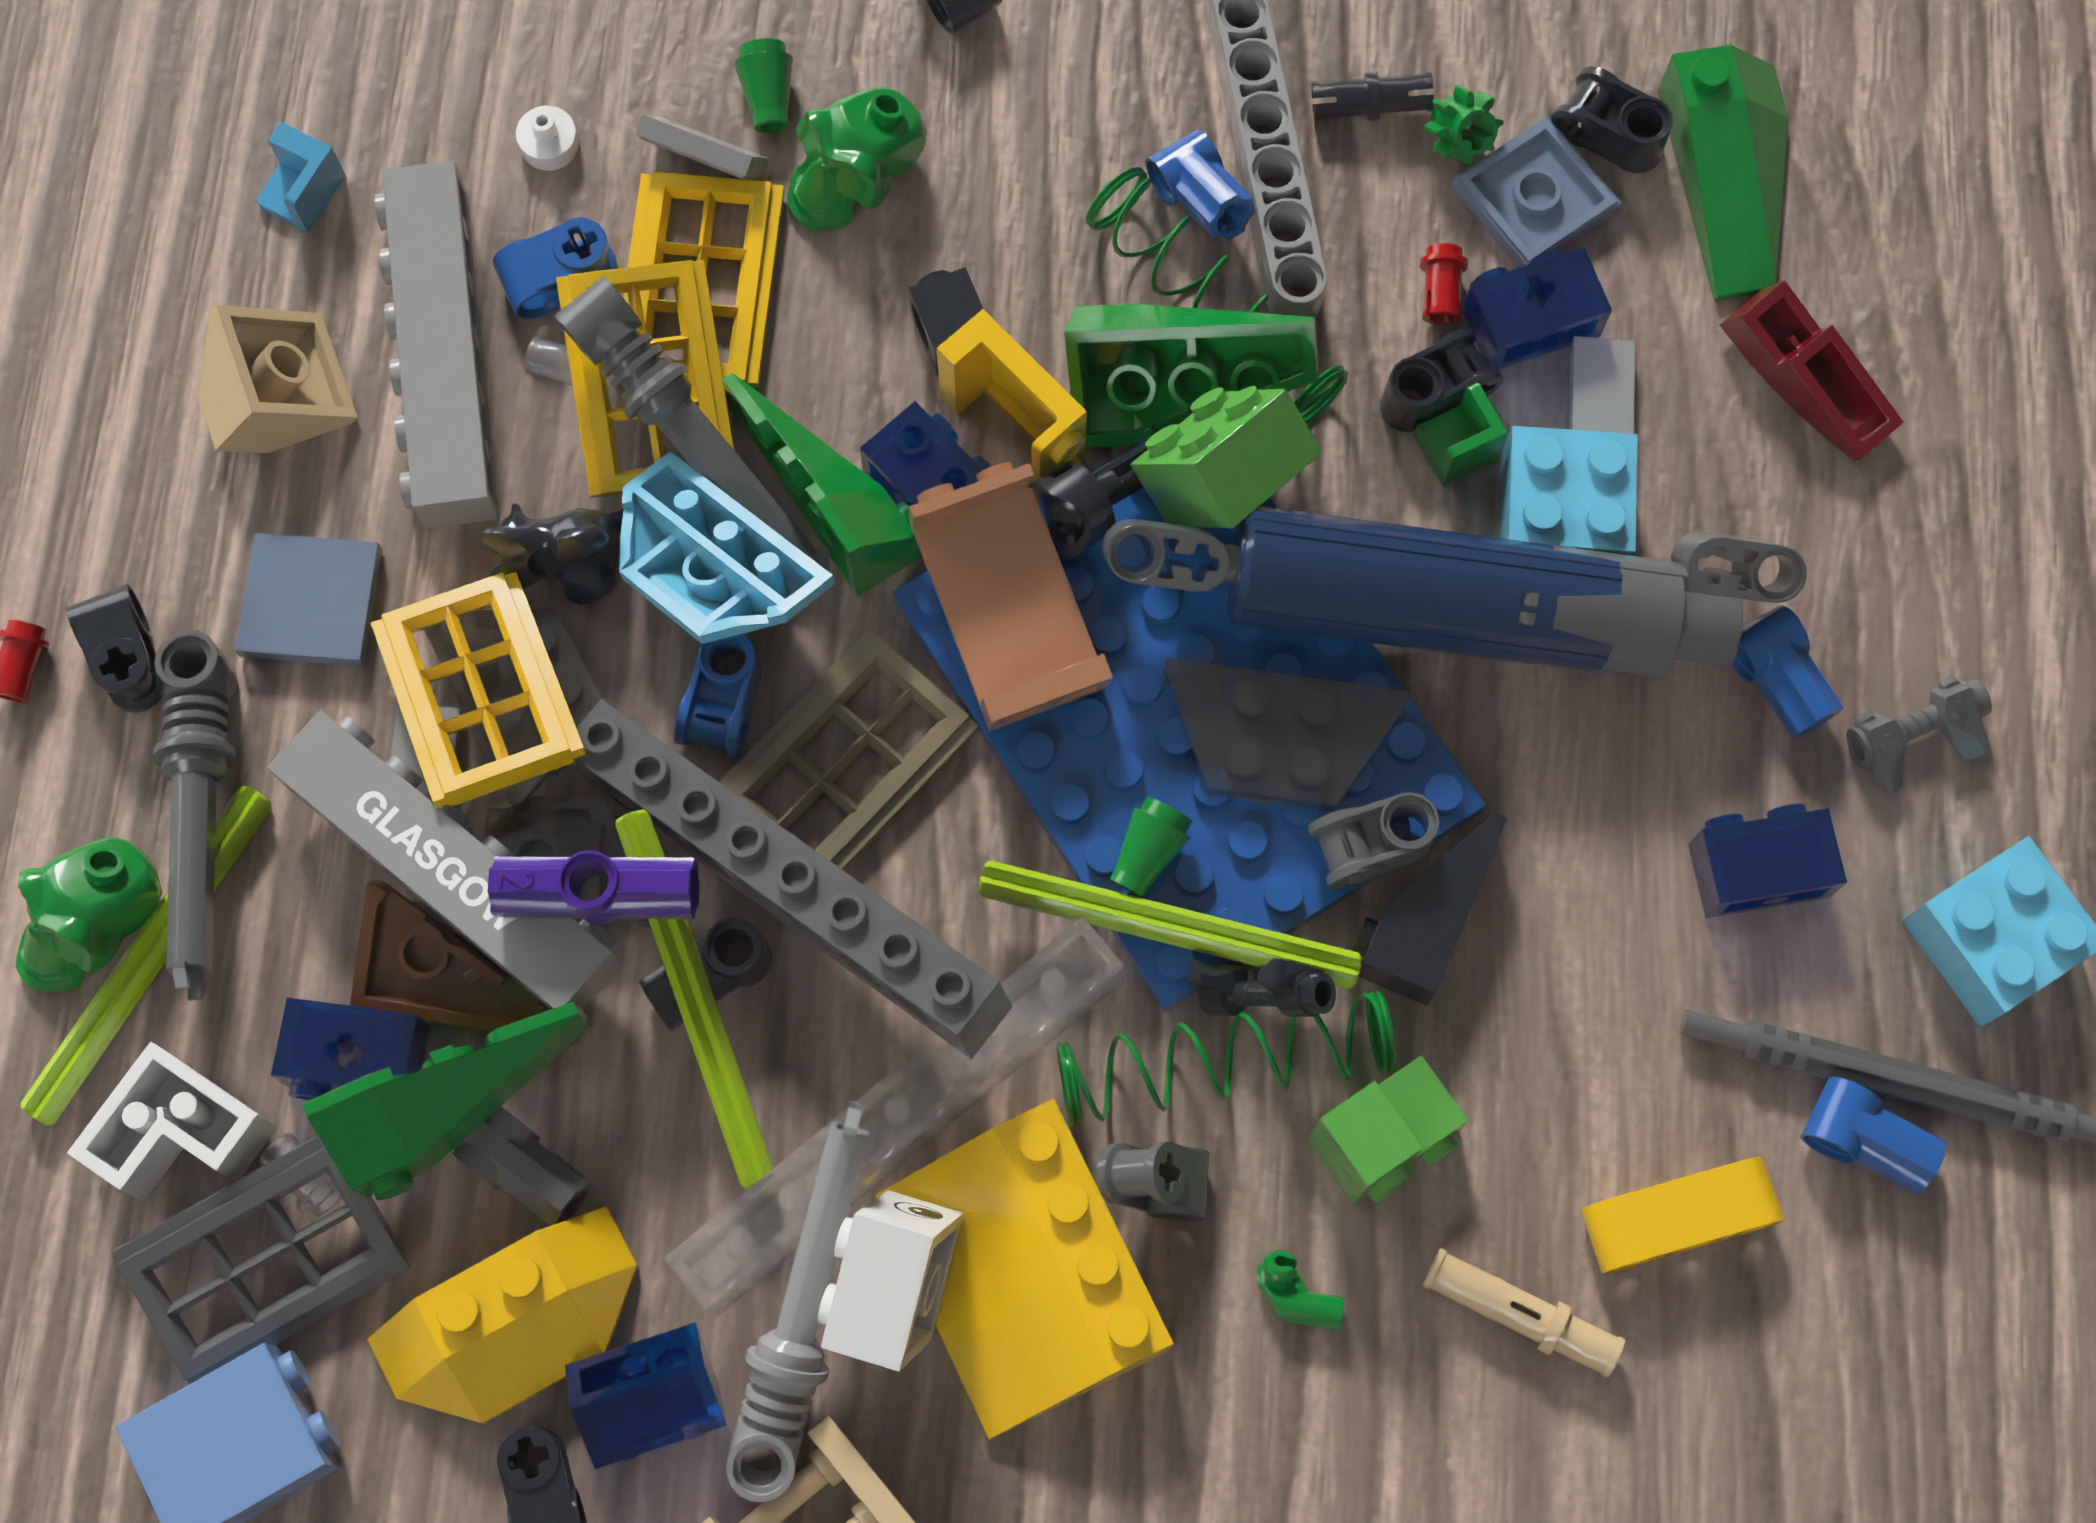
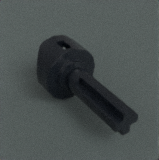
(1082, 502)

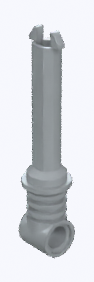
(788, 1359)

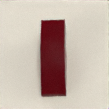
(1812, 370)

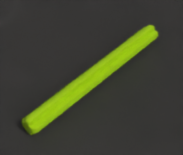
(1162, 922)
(133, 974)
(702, 1019)

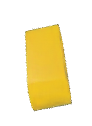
(1682, 1214)

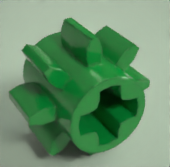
(1463, 124)

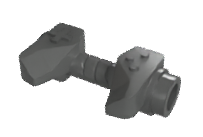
(1954, 708)

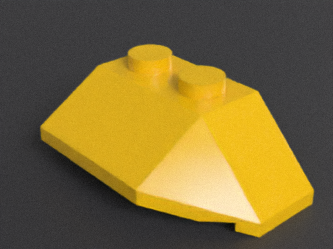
(510, 1320)

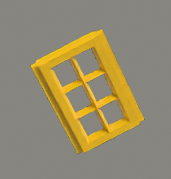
(756, 257)
(700, 355)
(420, 708)

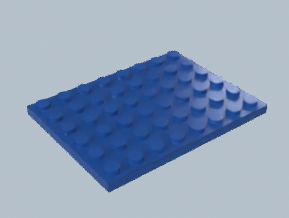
(1110, 750)

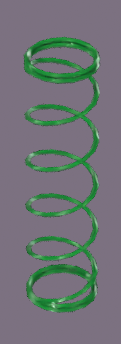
(1310, 393)
(1379, 1030)

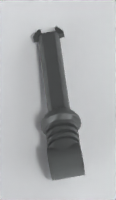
(661, 396)
(194, 758)

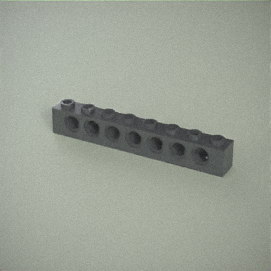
(792, 881)

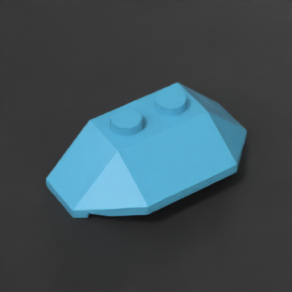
(709, 556)

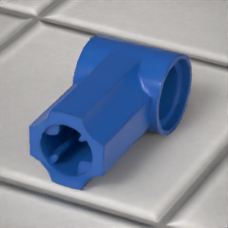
(1195, 177)
(1776, 657)
(1855, 1128)

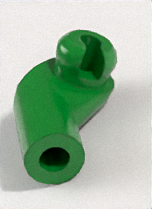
(1291, 1298)

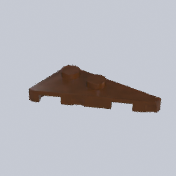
(427, 970)

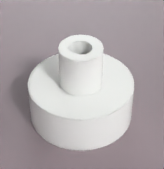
(547, 138)

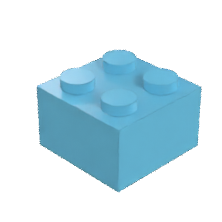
(1569, 488)
(2004, 931)

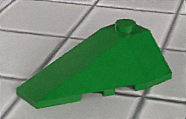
(1731, 161)
(1148, 363)
(842, 504)
(403, 1124)

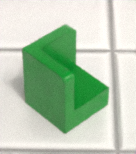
(1462, 437)

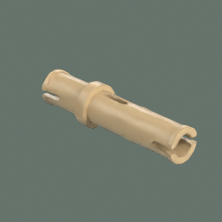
(1524, 1313)

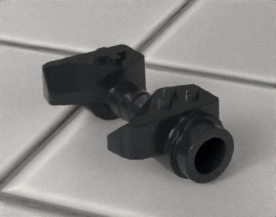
(1281, 983)

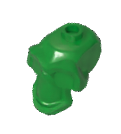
(853, 155)
(83, 910)

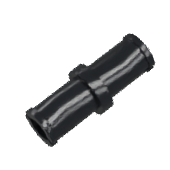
(1372, 96)

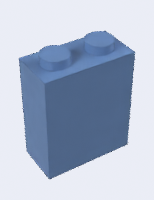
(231, 1441)

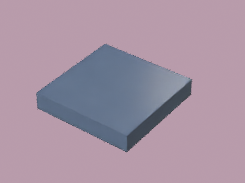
(1535, 193)
(309, 599)

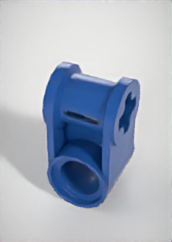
(532, 264)
(716, 706)

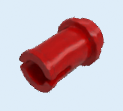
(1443, 281)
(19, 659)

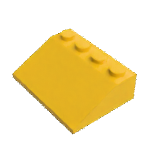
(1039, 1274)

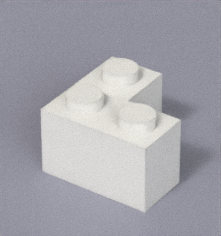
(157, 1114)

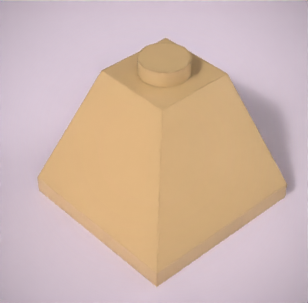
(270, 379)

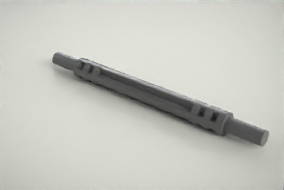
(1895, 1077)

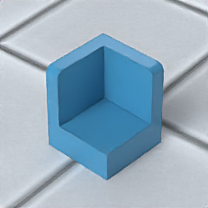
(303, 180)

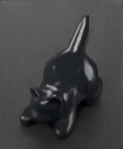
(570, 547)

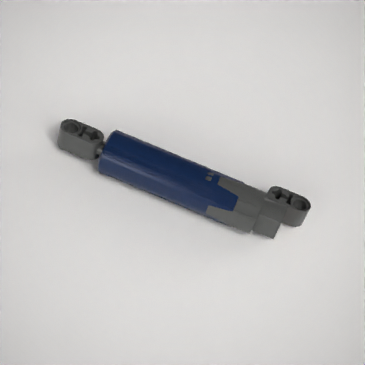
(1473, 590)

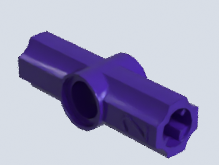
(554, 885)

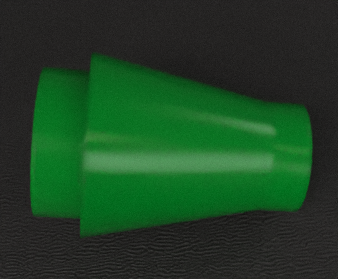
(766, 82)
(1150, 844)

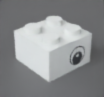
(889, 1279)

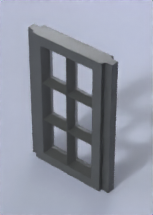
(226, 1208)

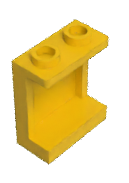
(989, 361)

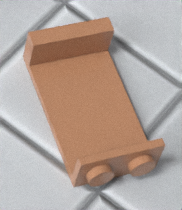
(1006, 595)

